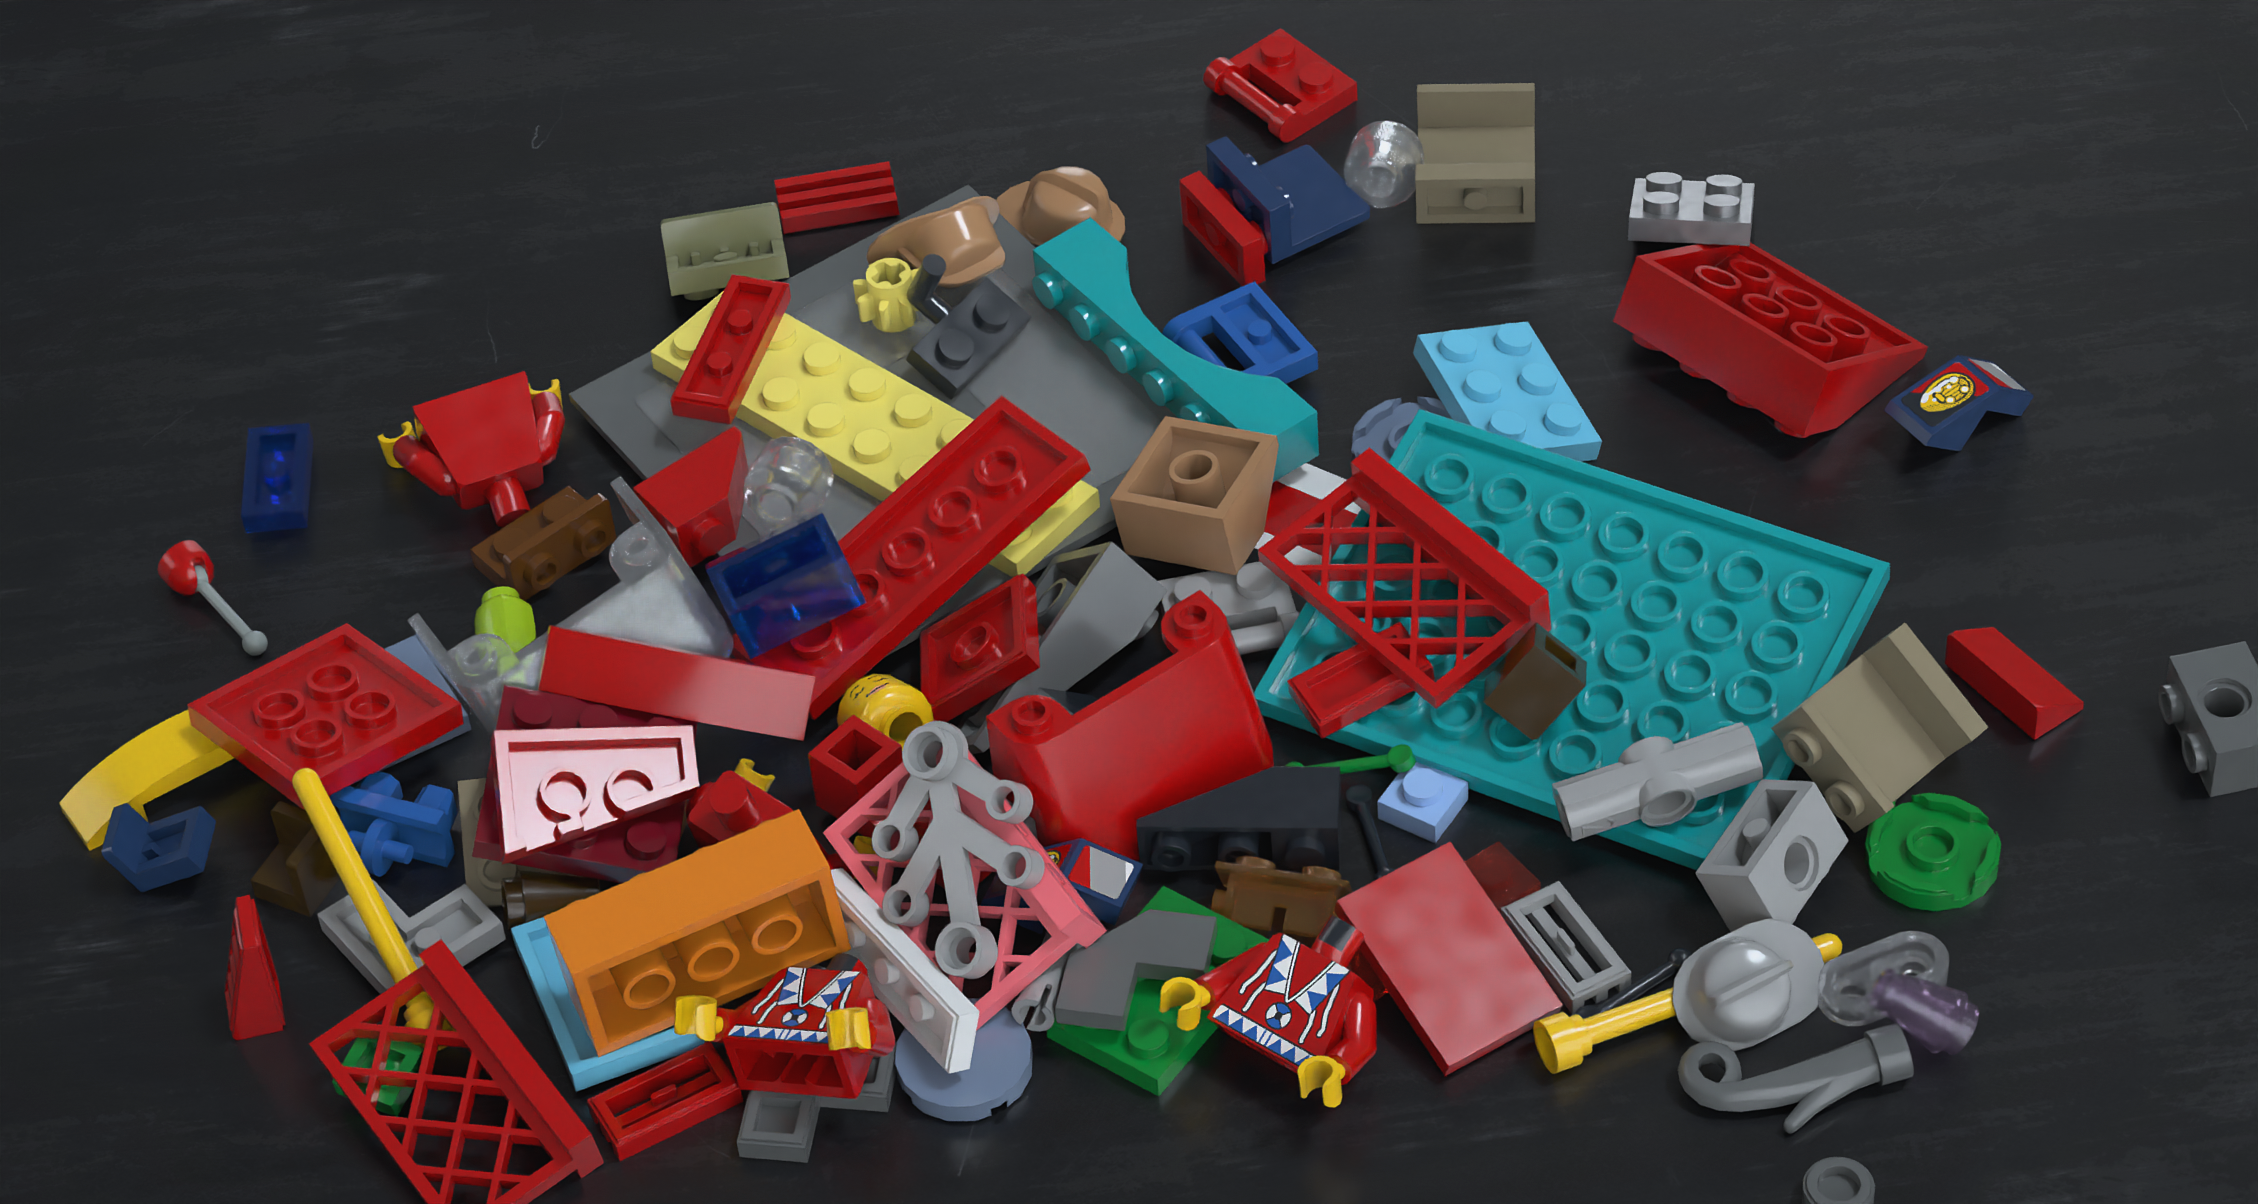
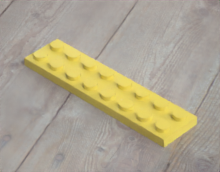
(863, 421)

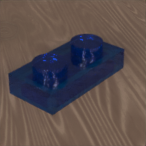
(277, 477)

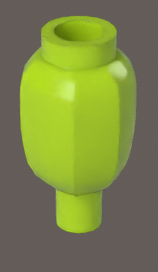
(507, 617)

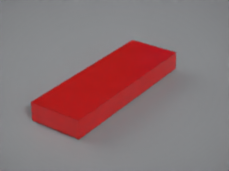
(730, 349)

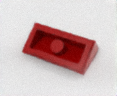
(2010, 680)

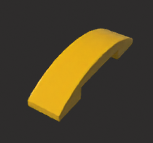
(139, 773)

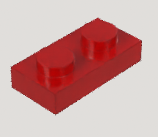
(1222, 229)

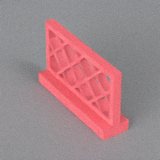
(1050, 901)

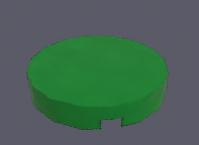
(1933, 852)

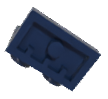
(1290, 198)

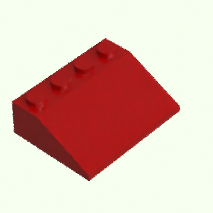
(1764, 333)

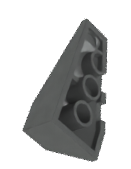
(1086, 613)

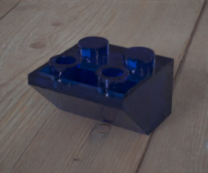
(785, 583)

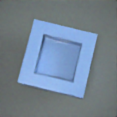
(1423, 801)

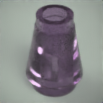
(1926, 1010)

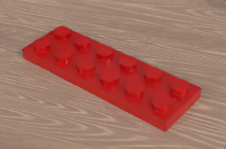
(932, 542)

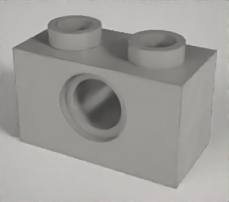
(1772, 854)

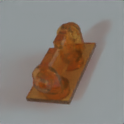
(1258, 888)

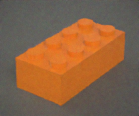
(698, 928)

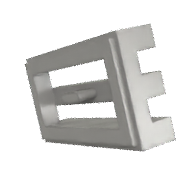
(1590, 985)

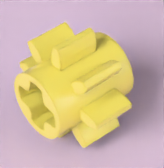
(884, 295)

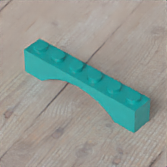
(1089, 284)

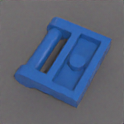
(1251, 330)

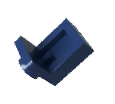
(159, 850)

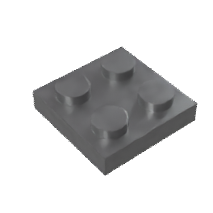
(1691, 211)

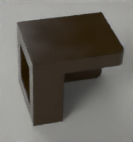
(1535, 682)
(299, 868)

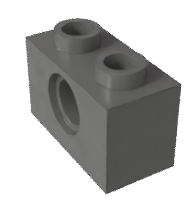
(2215, 710)

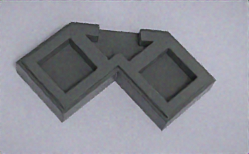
(1152, 945)
(784, 1123)

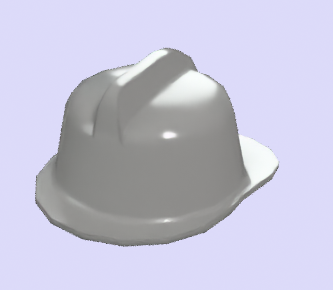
(1748, 984)

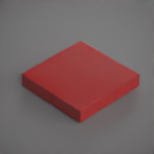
(980, 649)

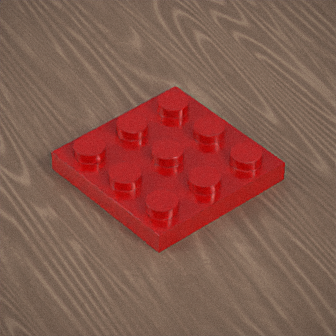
(326, 708)

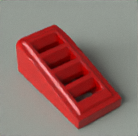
(251, 977)

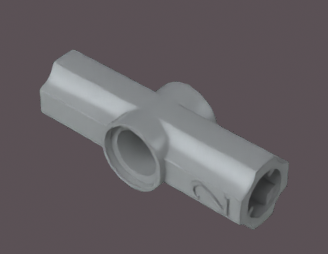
(1657, 781)

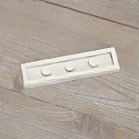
(907, 979)

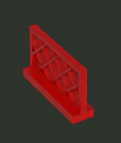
(1452, 554)
(494, 1049)

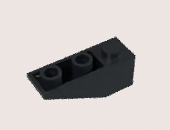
(1273, 815)

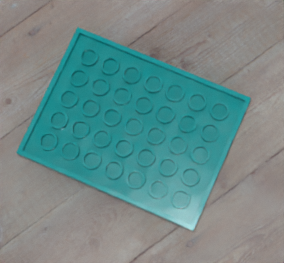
(1666, 598)

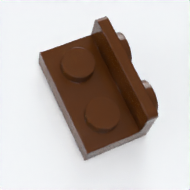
(546, 542)

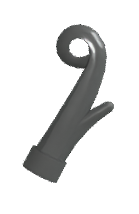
(1814, 1083)

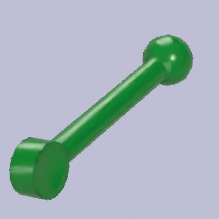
(1399, 758)

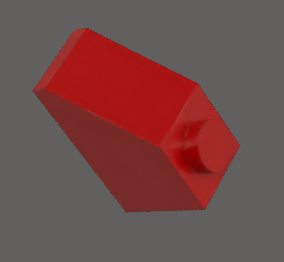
(700, 496)

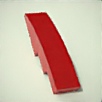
(676, 682)

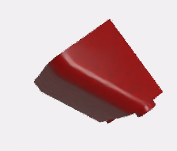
(1141, 745)

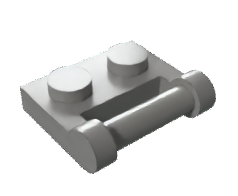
(1253, 601)

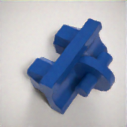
(397, 829)

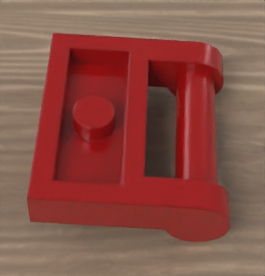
(1291, 74)

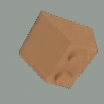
(1197, 495)

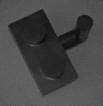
(963, 336)

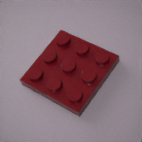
(610, 853)

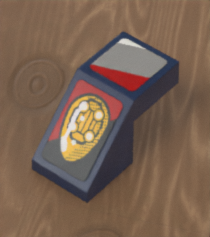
(1954, 398)
(1096, 873)

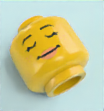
(886, 706)

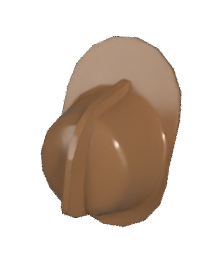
(1058, 202)
(957, 234)

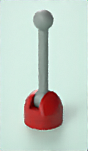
(190, 570)

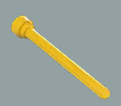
(362, 892)
(1566, 1039)

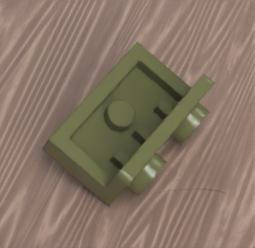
(713, 245)

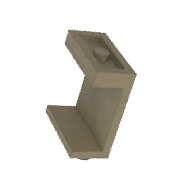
(1476, 153)
(1878, 727)

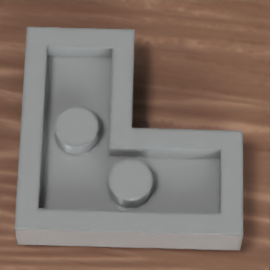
(457, 919)

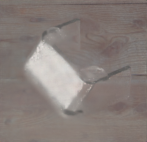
(652, 603)

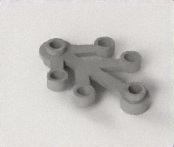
(948, 843)

